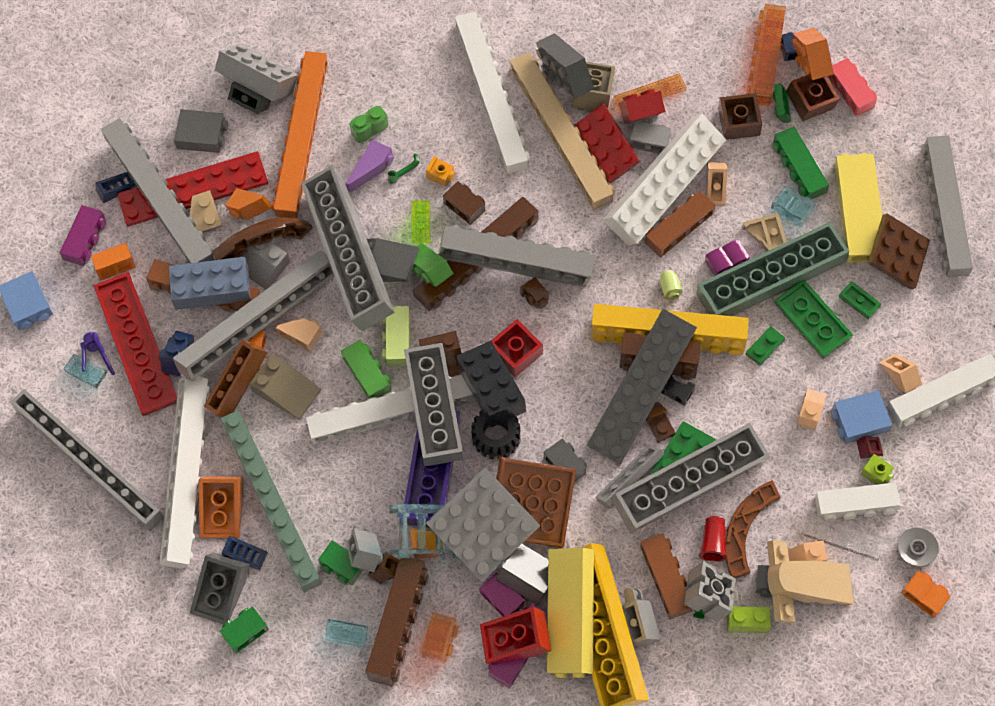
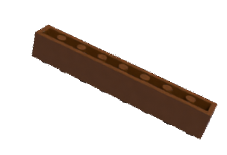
(510, 223)

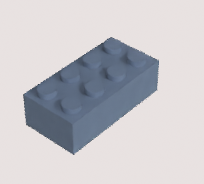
(209, 283)

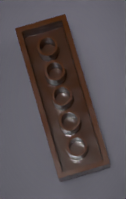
(396, 621)

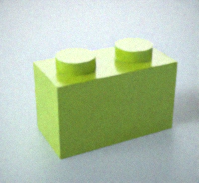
(749, 620)

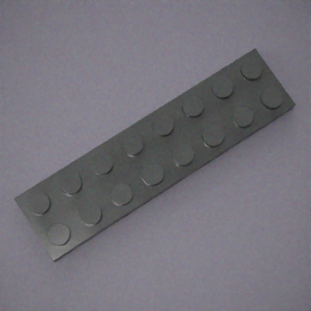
(641, 386)

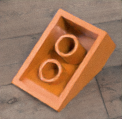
(220, 506)

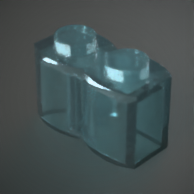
(793, 206)

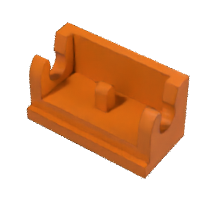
(113, 261)

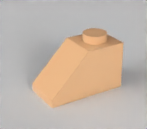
(716, 182)
(301, 332)
(902, 373)
(811, 409)
(808, 552)

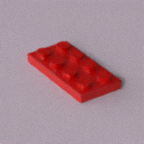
(607, 143)

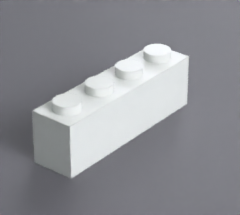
(857, 501)

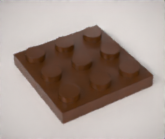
(899, 251)

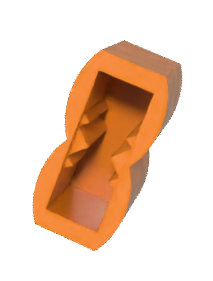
(926, 594)

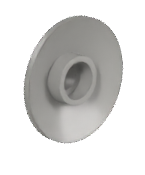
(921, 538)

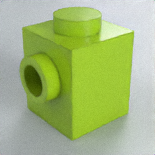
(877, 471)

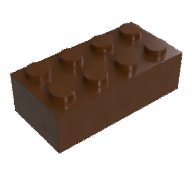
(685, 368)

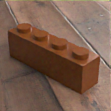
(679, 223)
(235, 378)
(666, 575)

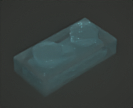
(92, 375)
(346, 633)

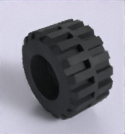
(495, 447)

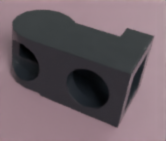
(678, 391)

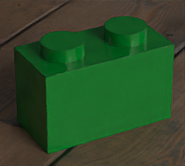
(337, 560)
(243, 629)

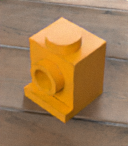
(440, 177)

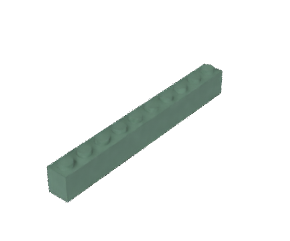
(271, 501)

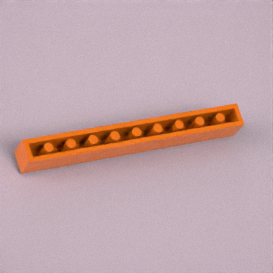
(301, 134)

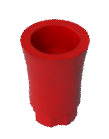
(713, 541)

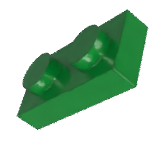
(781, 98)
(859, 300)
(765, 345)

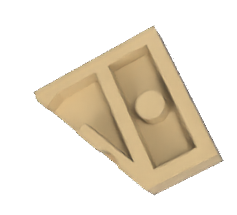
(204, 212)
(767, 231)

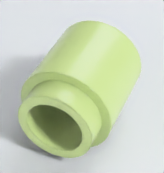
(670, 285)

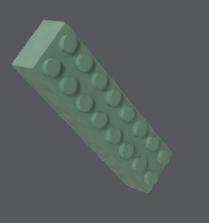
(773, 272)

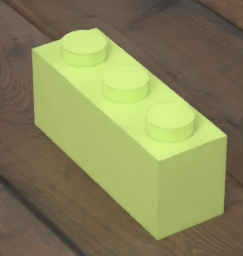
(396, 336)

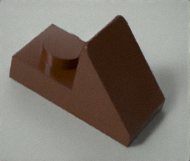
(660, 423)

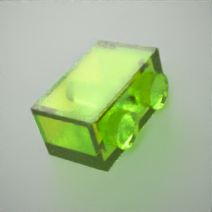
(421, 221)

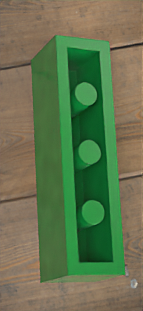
(800, 163)

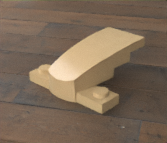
(804, 582)

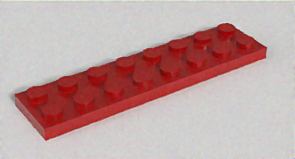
(220, 178)
(135, 343)

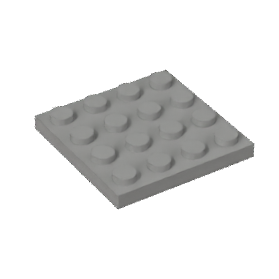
(483, 524)

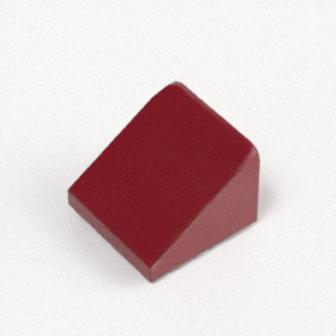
(868, 446)

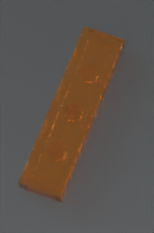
(667, 87)

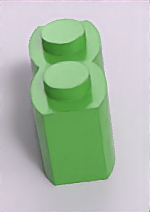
(371, 123)

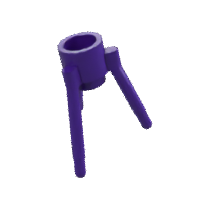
(92, 343)

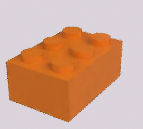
(812, 53)

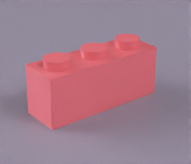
(853, 87)

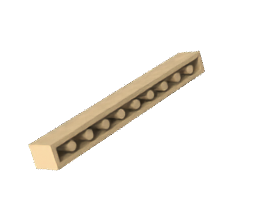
(561, 131)

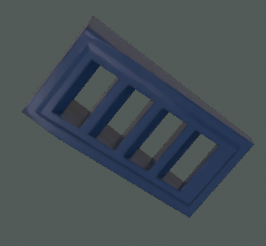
(110, 194)
(239, 543)

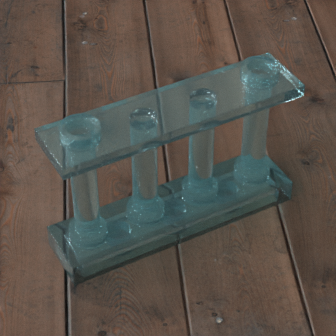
(421, 513)

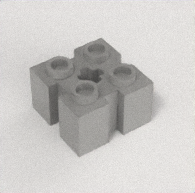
(710, 591)

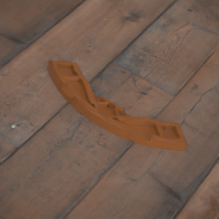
(740, 525)

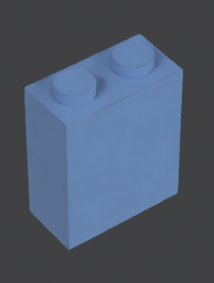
(25, 300)
(861, 416)

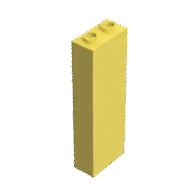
(858, 203)
(570, 612)

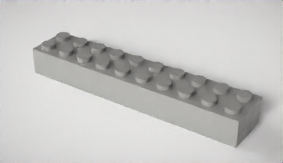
(347, 248)

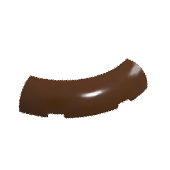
(260, 234)

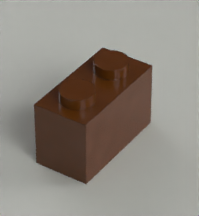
(464, 202)

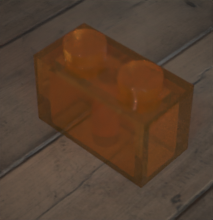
(440, 636)

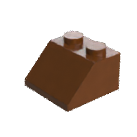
(451, 349)

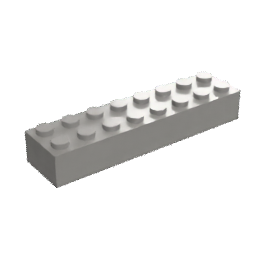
(516, 256)
(690, 478)

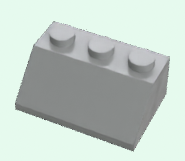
(265, 262)

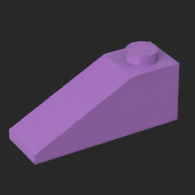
(371, 164)

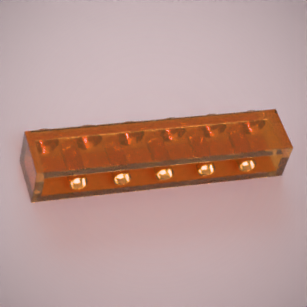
(767, 53)

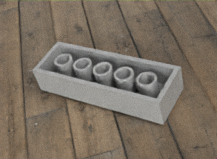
(433, 404)

